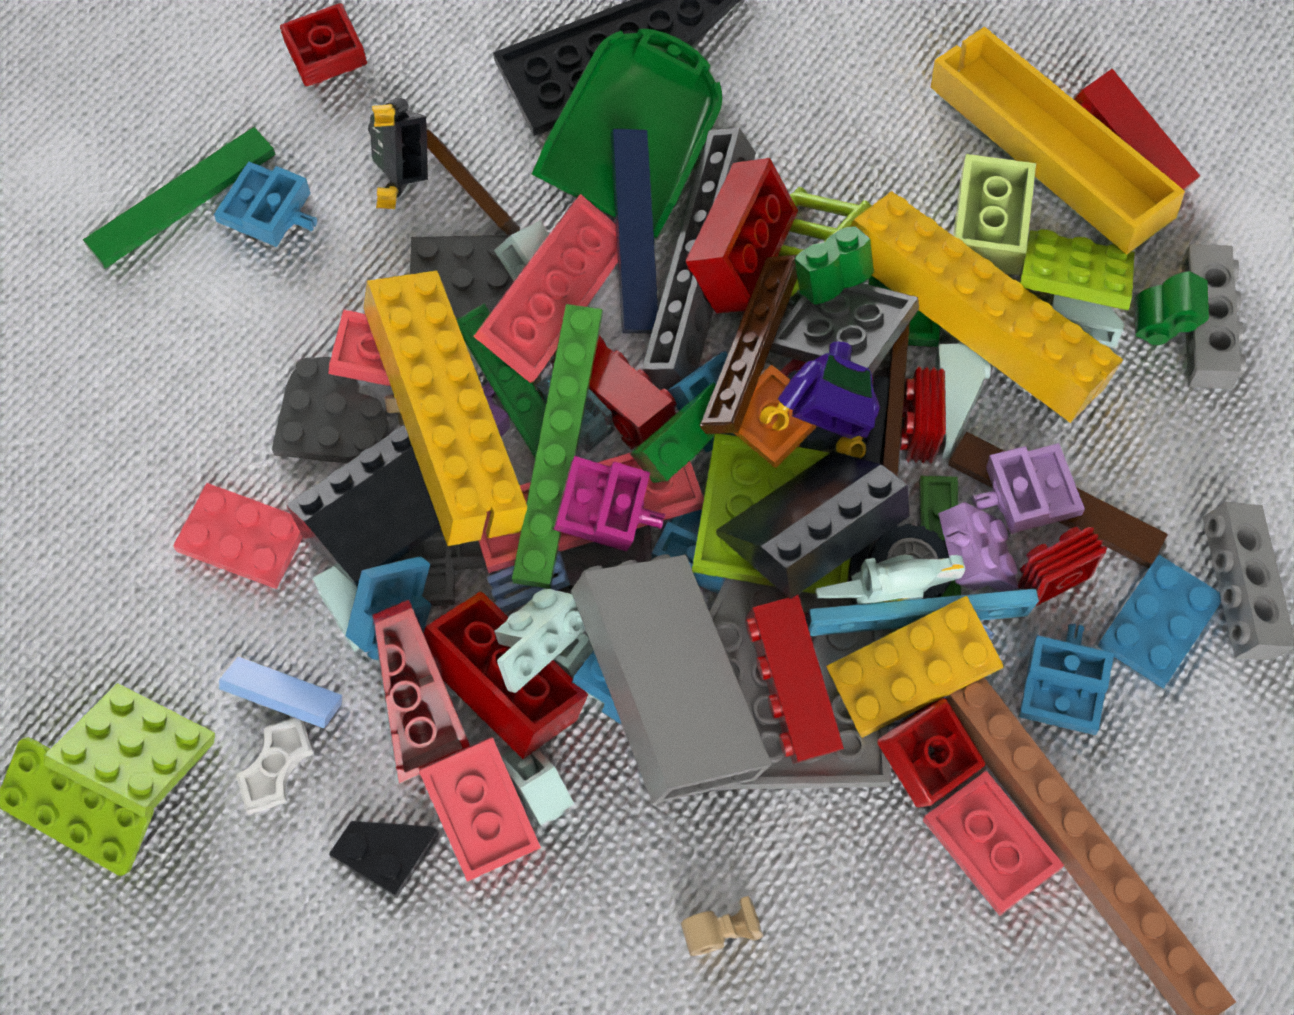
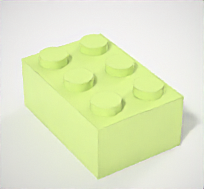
(995, 209)

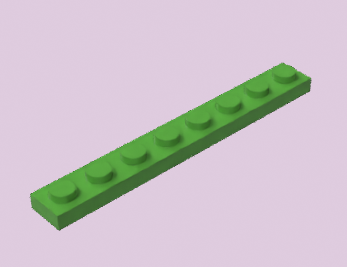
(557, 445)

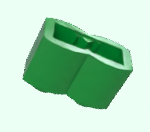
(834, 265)
(1171, 308)

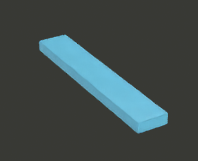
(901, 613)

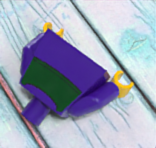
(832, 396)

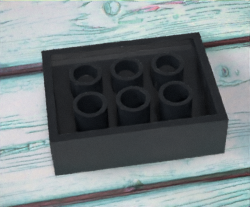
(368, 508)
(817, 520)

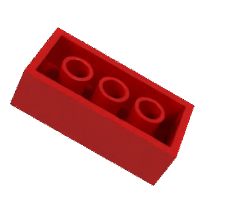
(740, 232)
(467, 660)

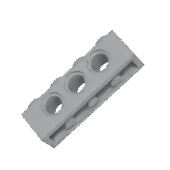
(1205, 364)
(1248, 581)

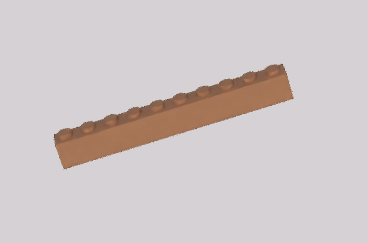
(1089, 854)

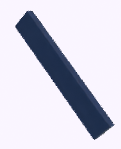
(634, 230)

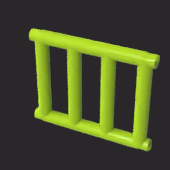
(803, 199)

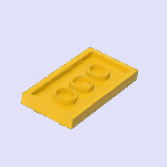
(914, 666)

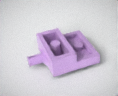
(1031, 488)
(982, 545)

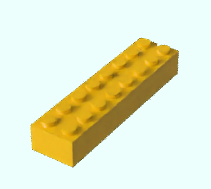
(1071, 148)
(986, 308)
(444, 408)

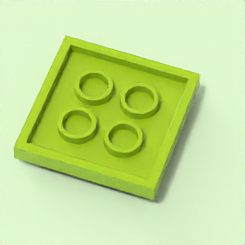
(1078, 269)
(129, 749)

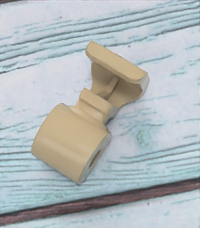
(707, 932)

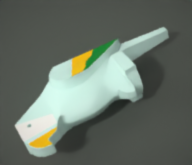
(895, 579)

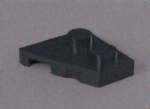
(383, 852)

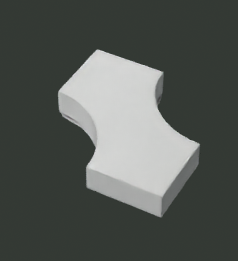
(266, 779)

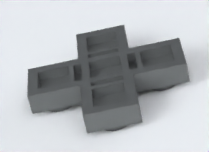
(443, 562)

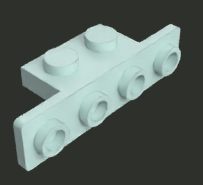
(537, 635)

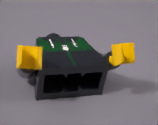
(398, 148)

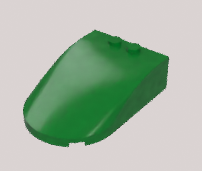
(637, 84)

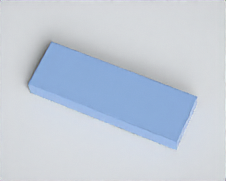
(280, 692)

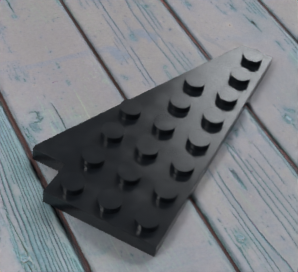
(548, 66)

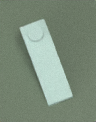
(963, 385)

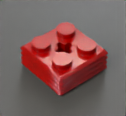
(323, 44)
(924, 415)
(1063, 564)
(953, 757)

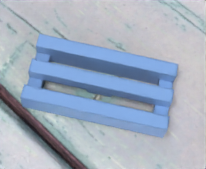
(502, 585)

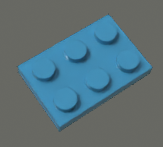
(1161, 621)

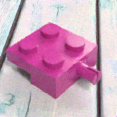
(605, 503)

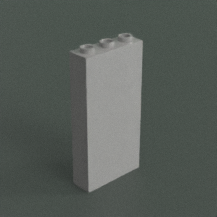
(669, 677)

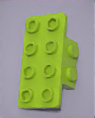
(70, 811)

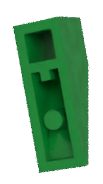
(676, 440)

